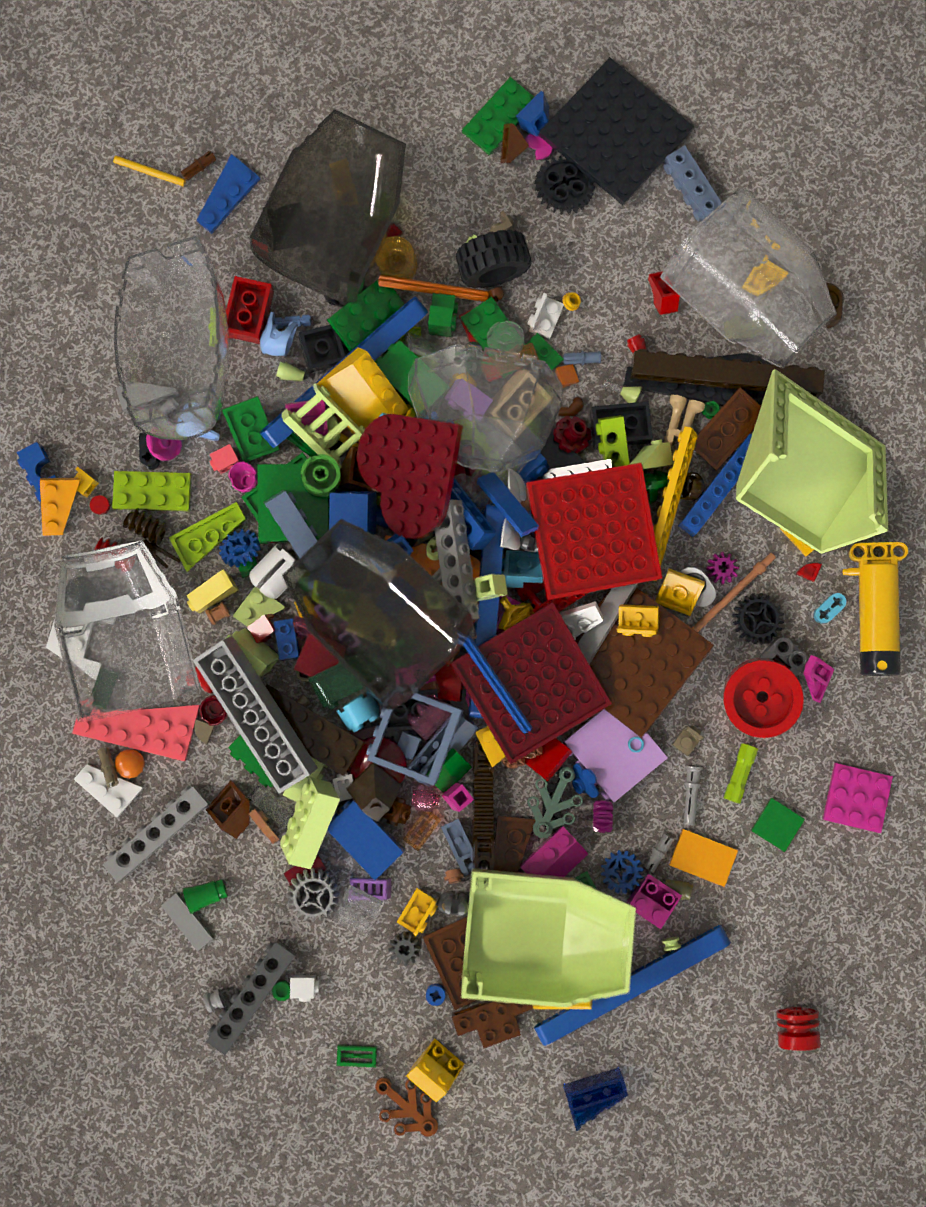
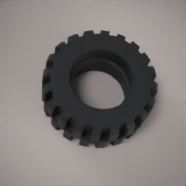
(493, 258)

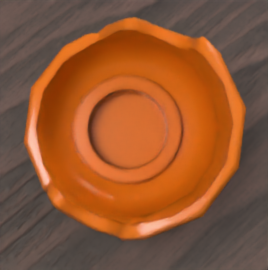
(129, 763)

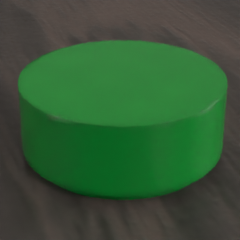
(281, 990)

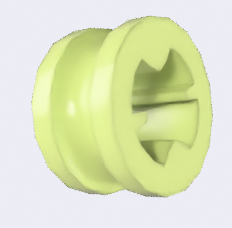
(671, 944)

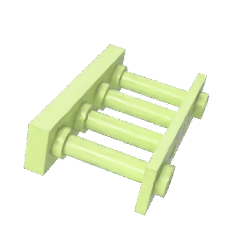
(307, 432)

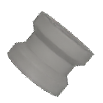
(214, 1000)

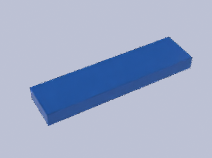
(507, 504)

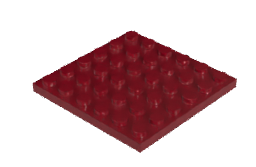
(543, 676)

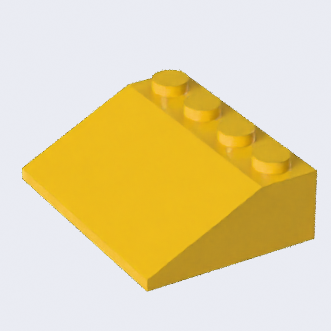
(362, 389)

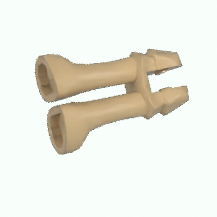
(678, 404)

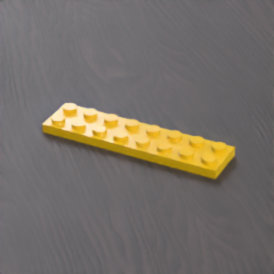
(672, 493)

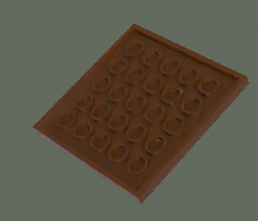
(646, 672)

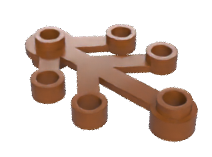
(408, 1109)

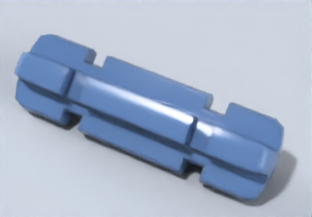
(304, 320)

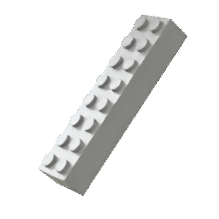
(255, 714)

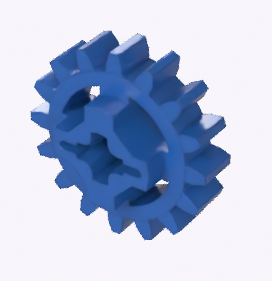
(239, 548)
(624, 883)

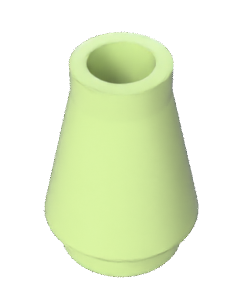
(289, 372)

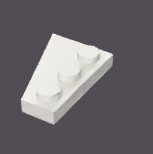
(114, 798)

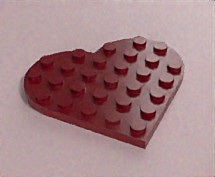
(412, 468)

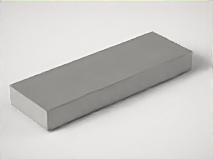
(186, 922)

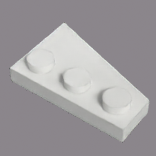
(582, 618)

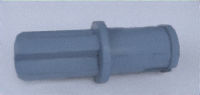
(582, 358)

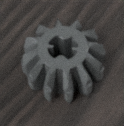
(412, 951)

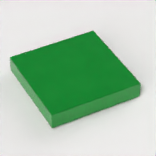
(452, 771)
(777, 824)

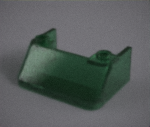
(334, 685)

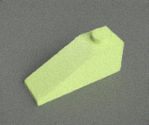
(654, 455)

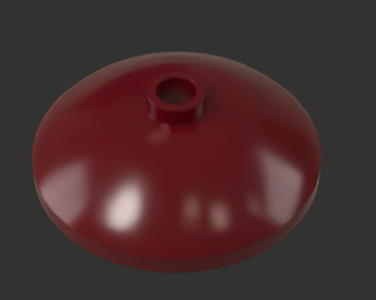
(388, 750)

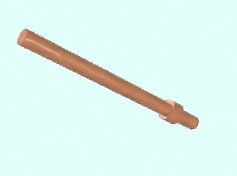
(758, 569)

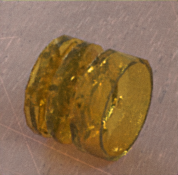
(392, 251)

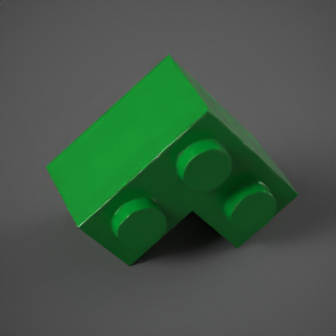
(441, 316)

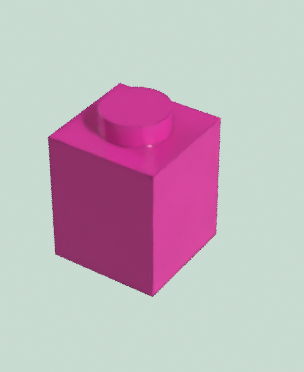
(457, 797)

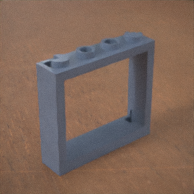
(443, 749)

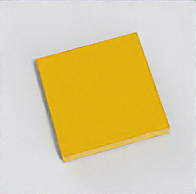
(679, 592)

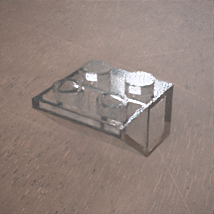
(358, 911)

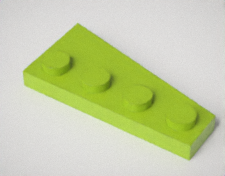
(202, 537)

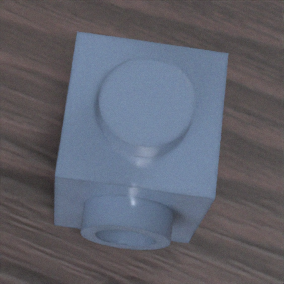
(410, 743)

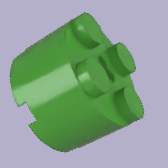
(317, 465)

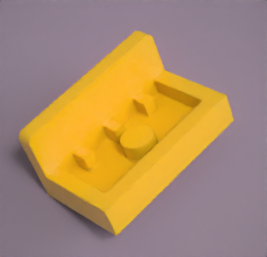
(638, 620)
(417, 911)

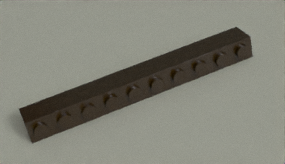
(719, 372)

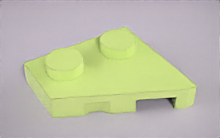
(256, 606)

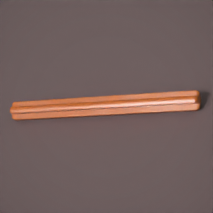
(430, 287)

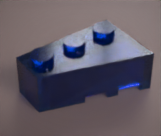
(594, 1094)

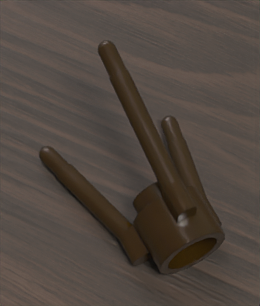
(152, 547)

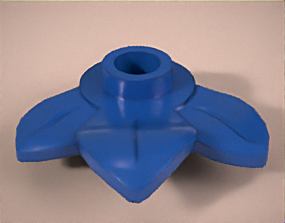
(584, 781)

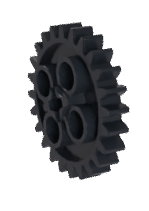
(572, 199)

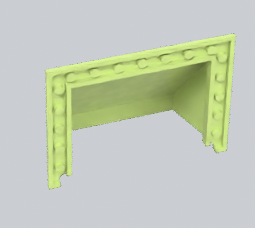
(813, 470)

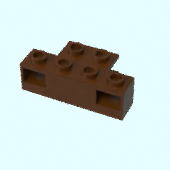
(491, 1019)

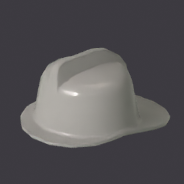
(708, 592)

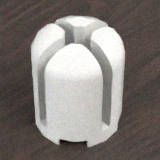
(269, 572)

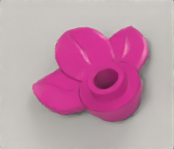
(542, 148)

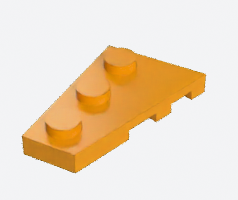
(56, 503)

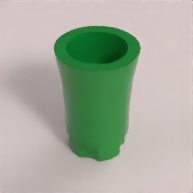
(204, 895)

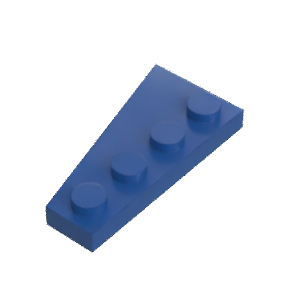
(227, 193)

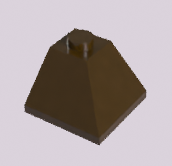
(374, 791)

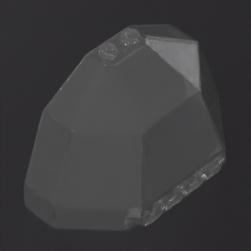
(498, 399)

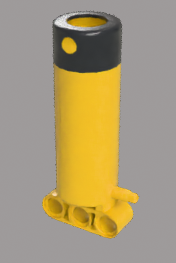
(878, 607)

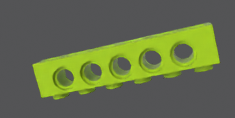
(616, 425)

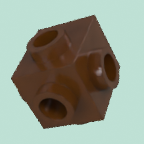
(398, 812)

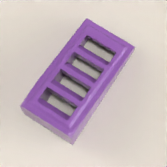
(386, 886)

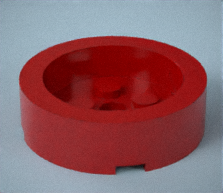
(766, 717)

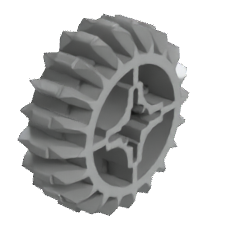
(322, 908)

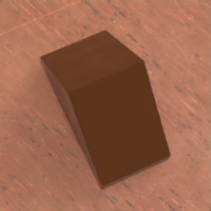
(512, 143)

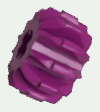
(725, 575)
(603, 816)

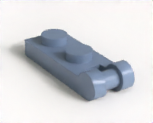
(459, 844)

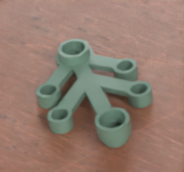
(553, 805)

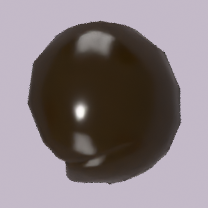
(693, 487)

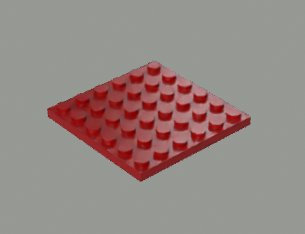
(594, 530)

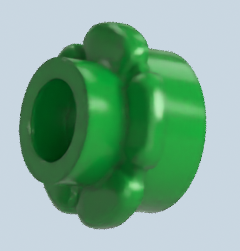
(714, 406)

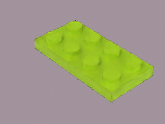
(151, 491)

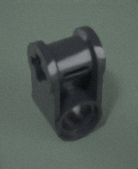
(144, 454)

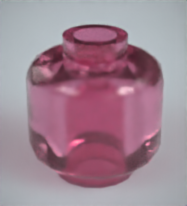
(425, 798)

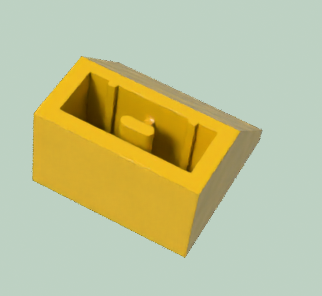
(435, 1070)

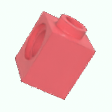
(223, 459)

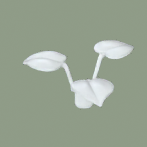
(516, 485)

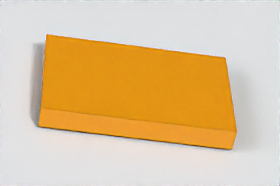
(703, 857)

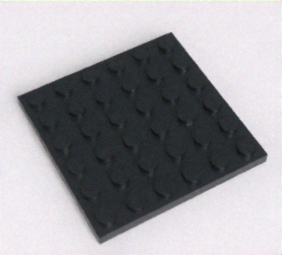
(616, 131)

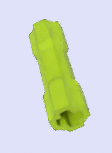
(745, 759)

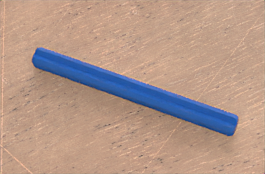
(497, 685)

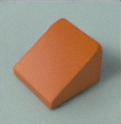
(567, 375)

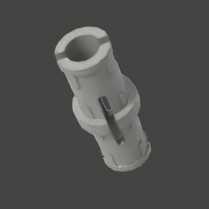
(658, 853)

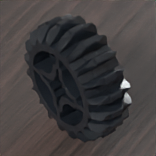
(750, 616)

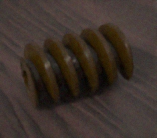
(144, 526)

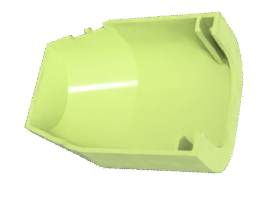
(544, 940)

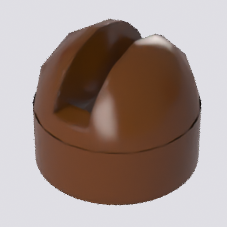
(497, 293)

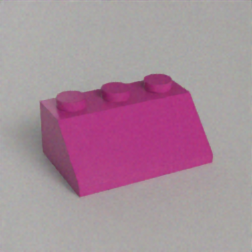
(555, 855)

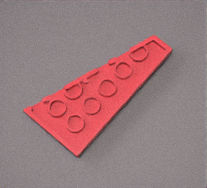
(154, 730)

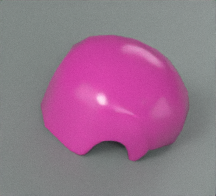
(243, 476)

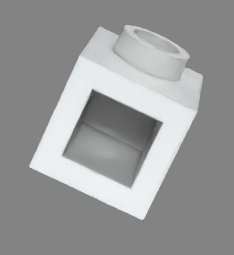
(303, 987)

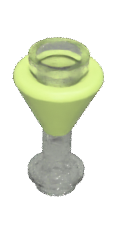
(630, 394)

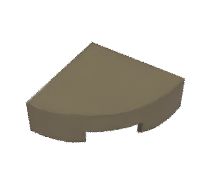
(203, 731)

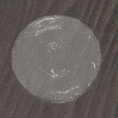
(506, 337)

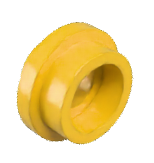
(571, 301)

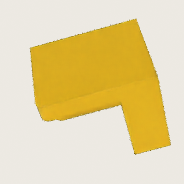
(86, 484)

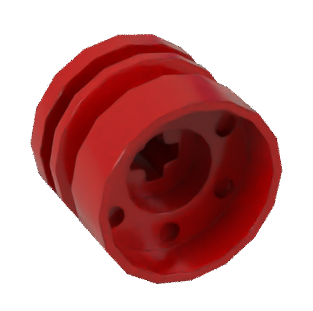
(798, 1030)

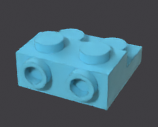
(521, 568)

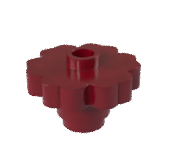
(572, 434)

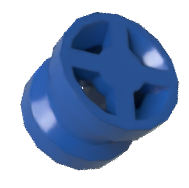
(435, 990)

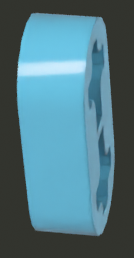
(827, 605)

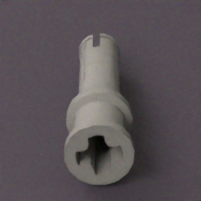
(693, 784)

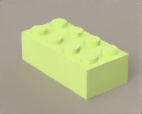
(309, 822)

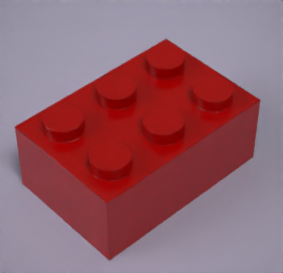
(248, 309)

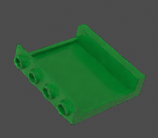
(287, 477)

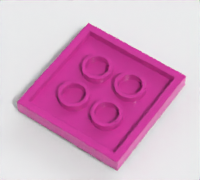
(857, 798)

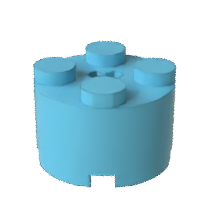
(359, 711)

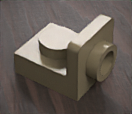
(507, 223)
(687, 740)

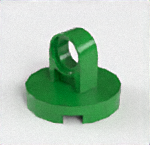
(653, 482)

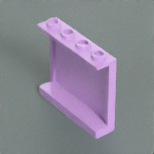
(605, 750)

